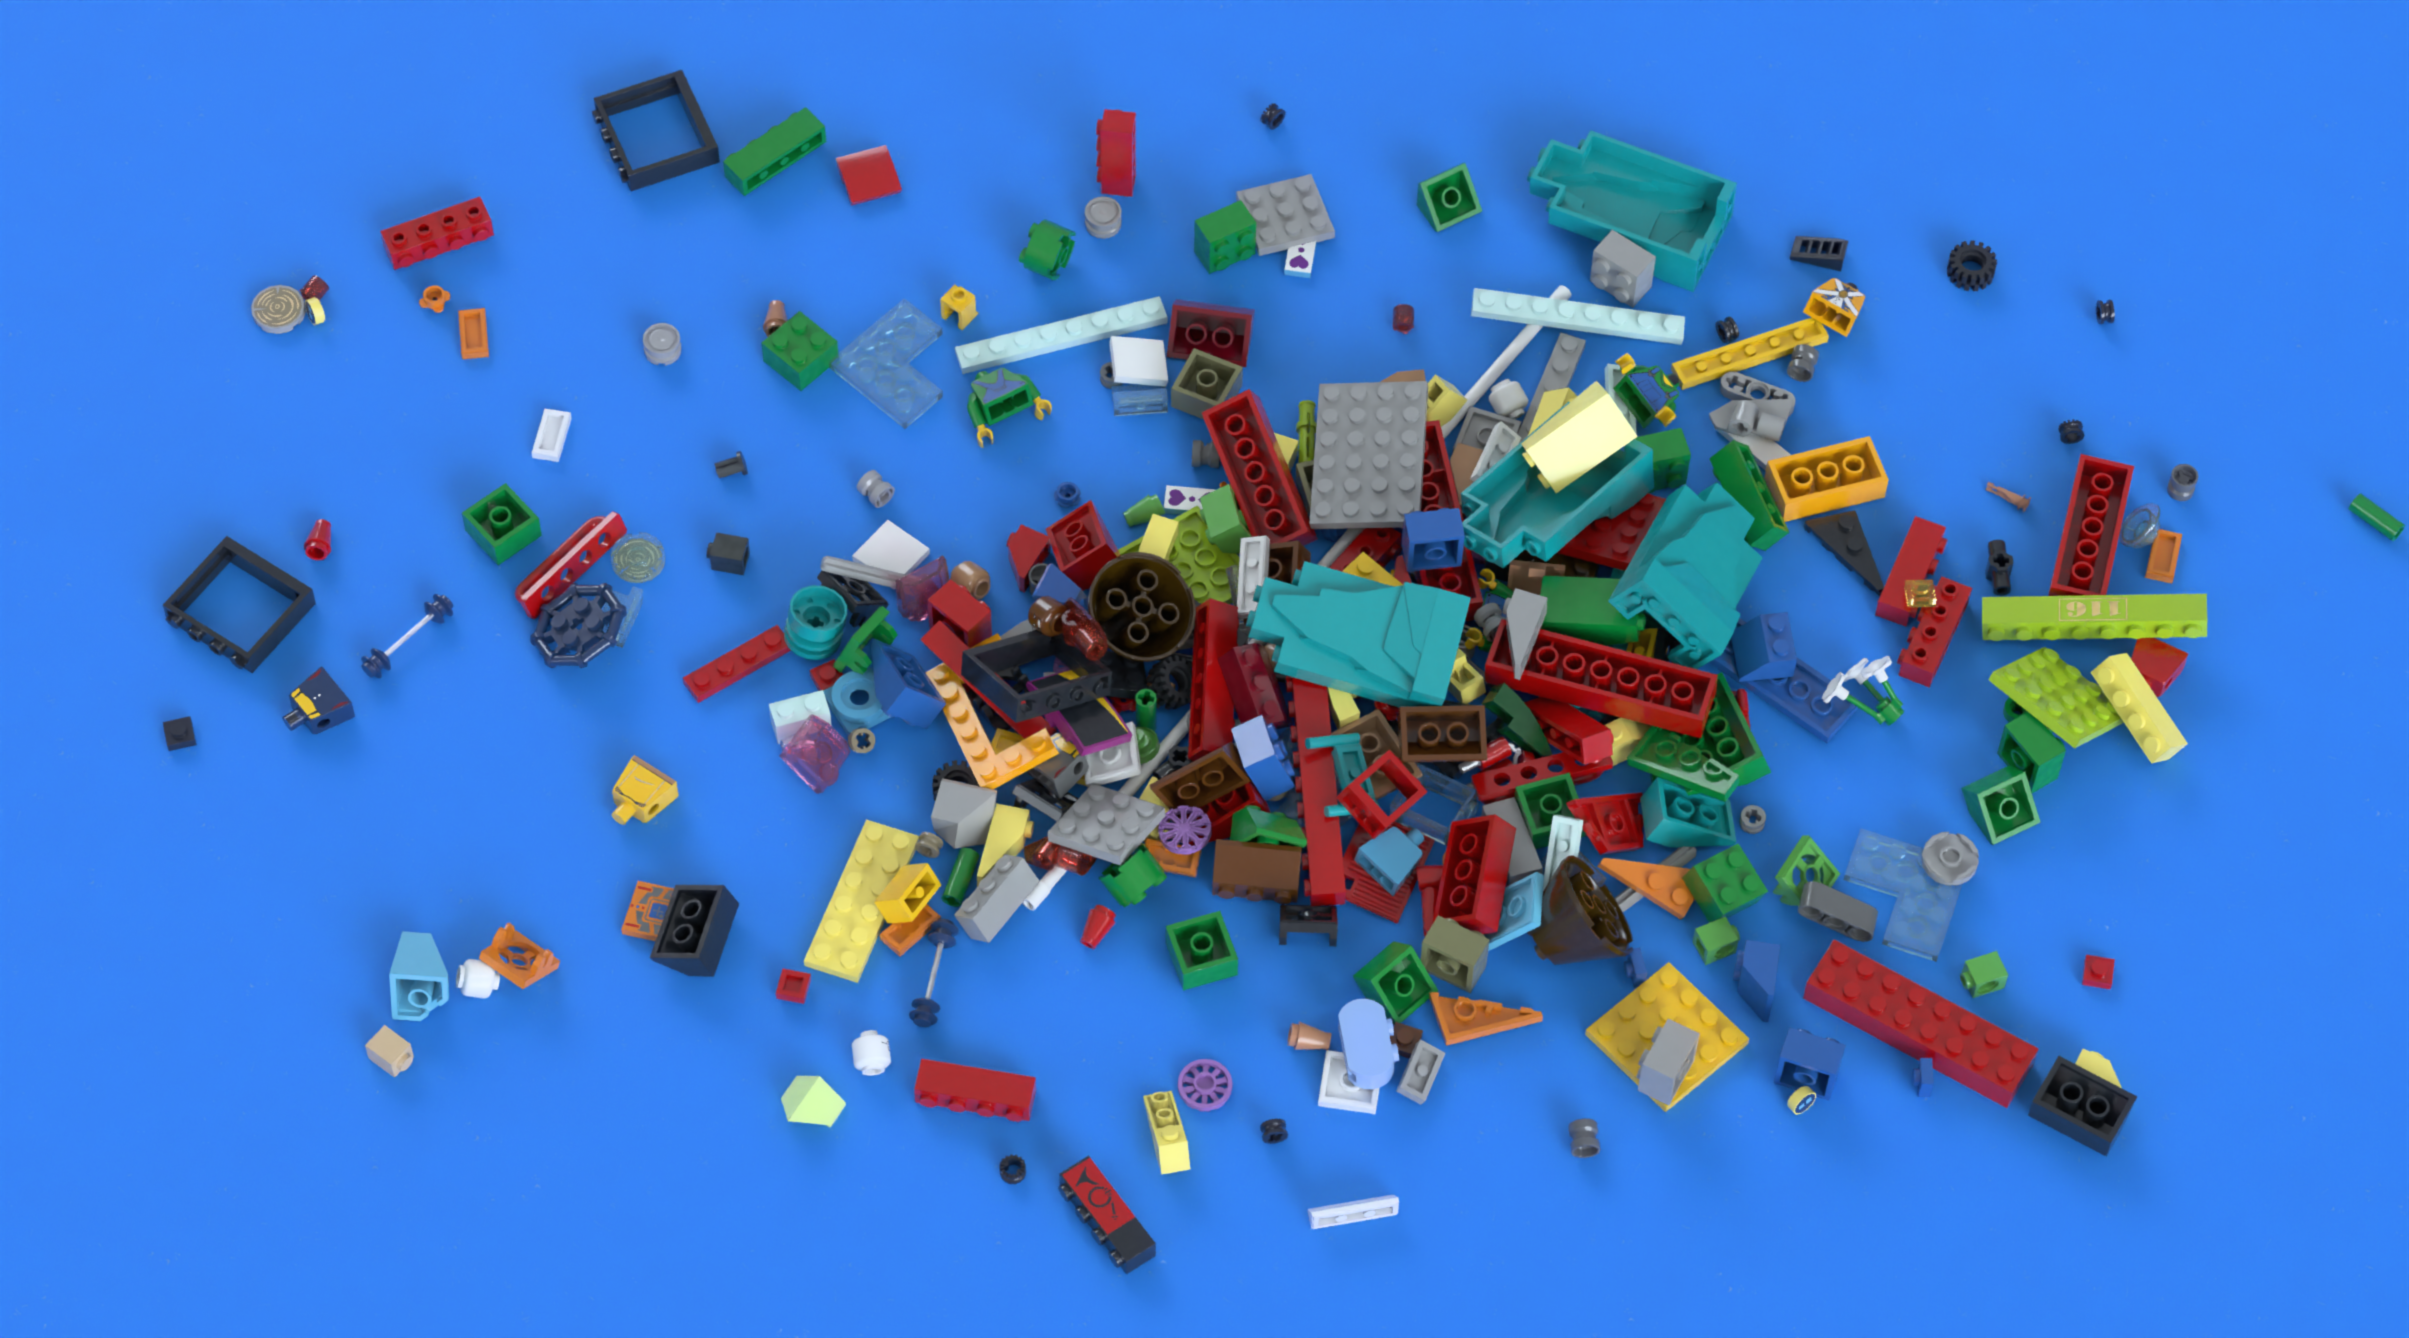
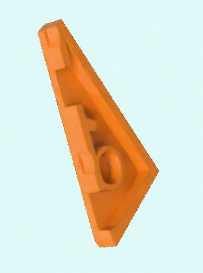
(1655, 882)
(1469, 1019)

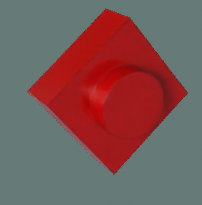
(825, 675)
(2098, 972)
(793, 986)

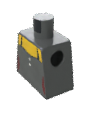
(1062, 770)

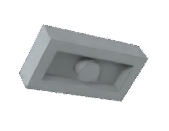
(1420, 1072)

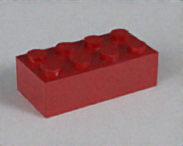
(1475, 872)

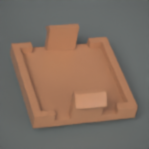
(1529, 575)

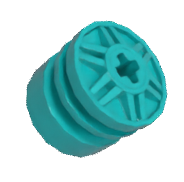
(815, 622)

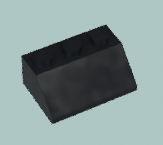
(695, 929)
(2082, 1105)

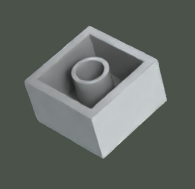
(1622, 268)
(1667, 1061)

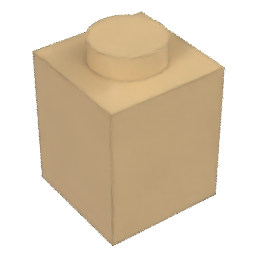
(390, 1051)

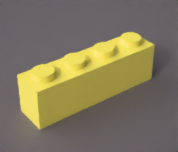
(2139, 708)

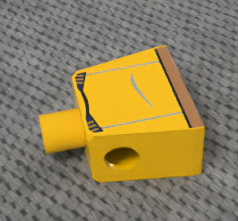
(642, 792)

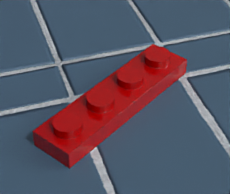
(736, 664)

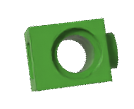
(1716, 940)
(1984, 974)

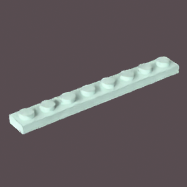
(1578, 316)
(1061, 335)

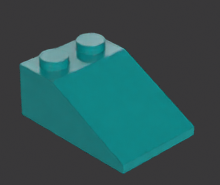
(1685, 820)

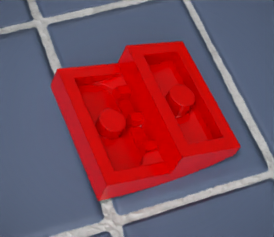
(868, 175)

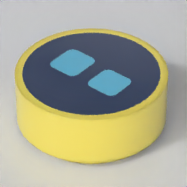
(314, 311)
(1801, 1099)

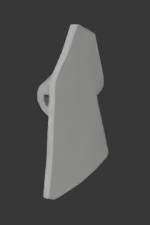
(1757, 417)

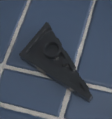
(1847, 541)

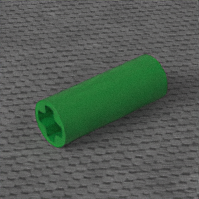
(2376, 517)
(1145, 709)
(960, 877)

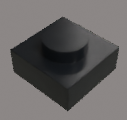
(179, 733)

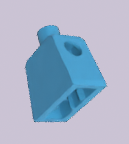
(1391, 857)

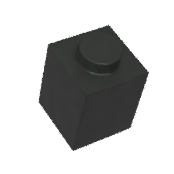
(729, 553)

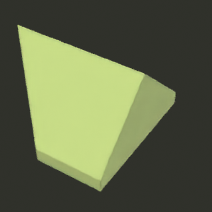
(812, 1101)

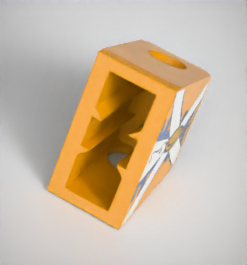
(1835, 305)

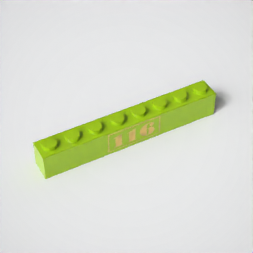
(2094, 617)

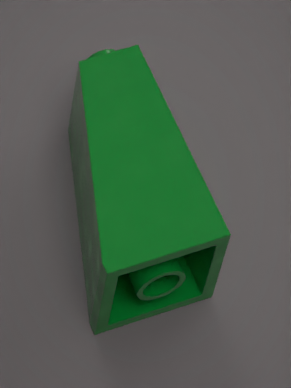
(1582, 611)

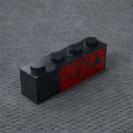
(1107, 1215)

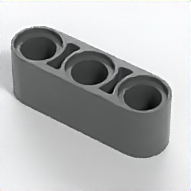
(1838, 911)

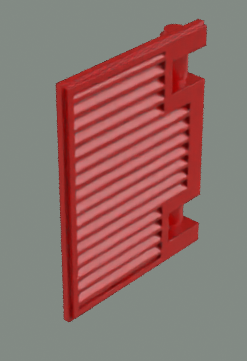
(1366, 890)

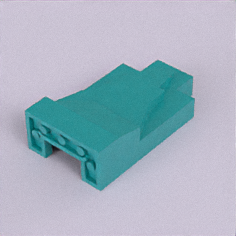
(1640, 195)
(1516, 513)
(1692, 572)
(1361, 634)

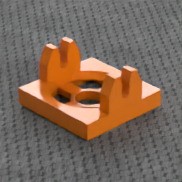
(519, 975)

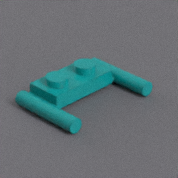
(1348, 763)

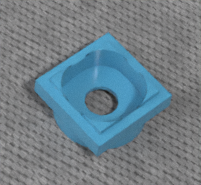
(851, 715)

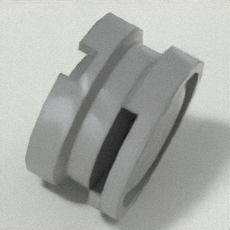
(1103, 217)
(662, 344)

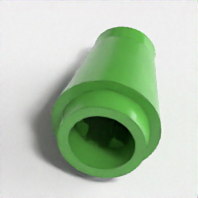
(1143, 510)

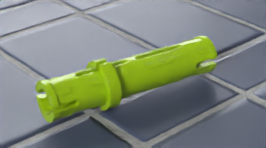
(1306, 428)

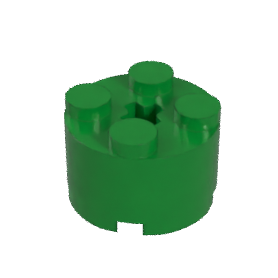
(1048, 249)
(1133, 877)

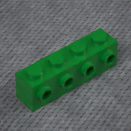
(774, 151)
(1743, 480)

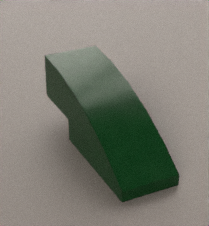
(1517, 721)

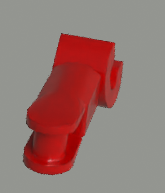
(1428, 882)

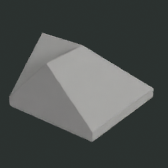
(963, 813)

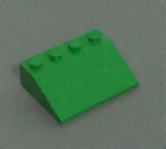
(1729, 738)

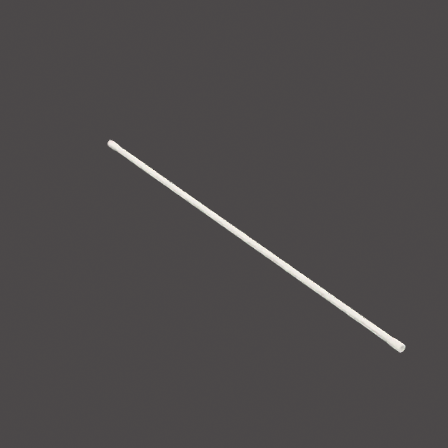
(1048, 881)

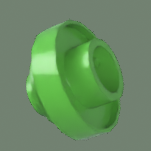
(1147, 744)

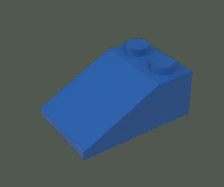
(904, 686)

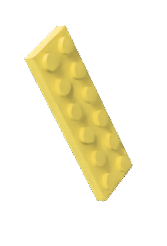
(852, 917)

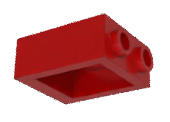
(1374, 819)

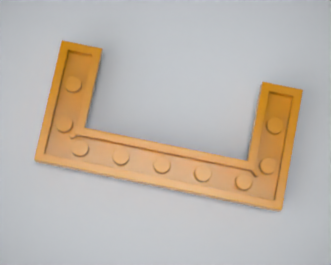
(987, 767)

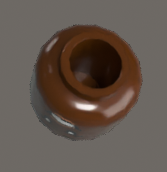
(1046, 616)

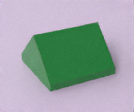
(1448, 197)

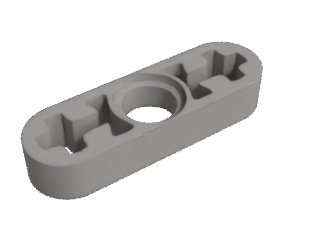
(1752, 384)

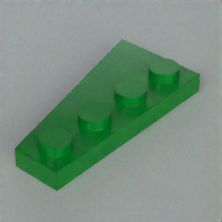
(1675, 761)

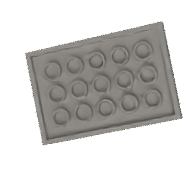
(1368, 454)

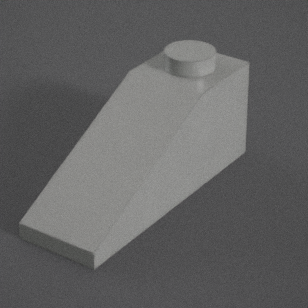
(1523, 622)

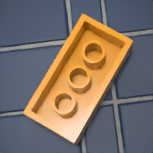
(1826, 479)

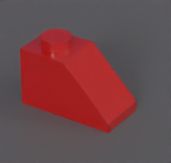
(1026, 550)

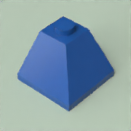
(1059, 586)

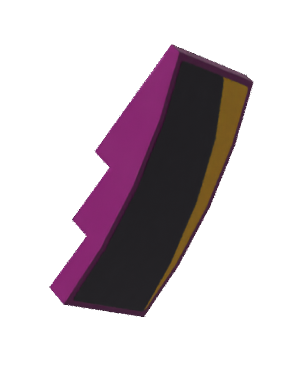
(1088, 725)

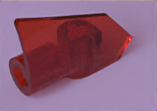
(1083, 631)
(1049, 854)

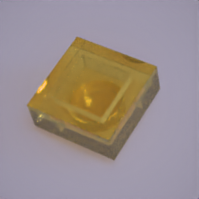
(1920, 593)

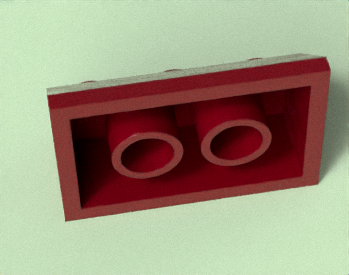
(1211, 329)
(1254, 685)

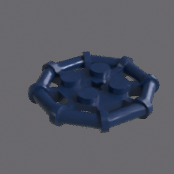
(588, 640)

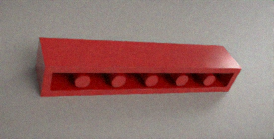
(1210, 699)

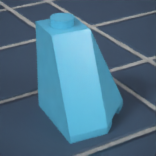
(417, 977)

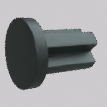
(731, 466)

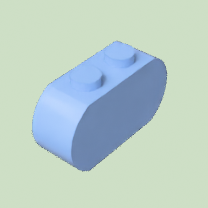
(1367, 1043)

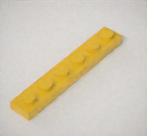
(1748, 352)

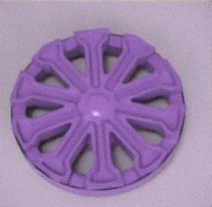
(1185, 830)
(1204, 1085)

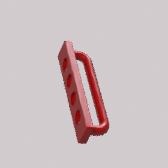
(568, 556)
(1490, 792)

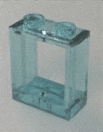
(1445, 787)

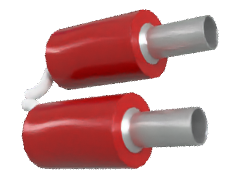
(1497, 755)

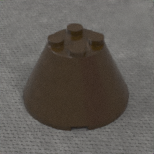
(1142, 606)
(1579, 918)

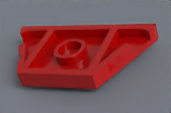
(1611, 821)

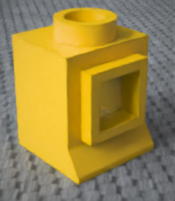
(961, 301)

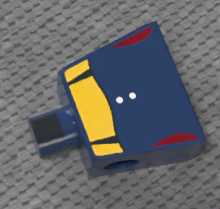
(318, 704)

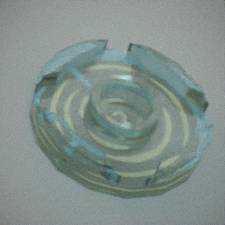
(638, 557)

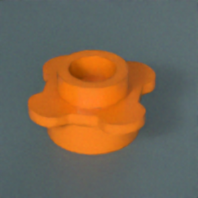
(431, 293)

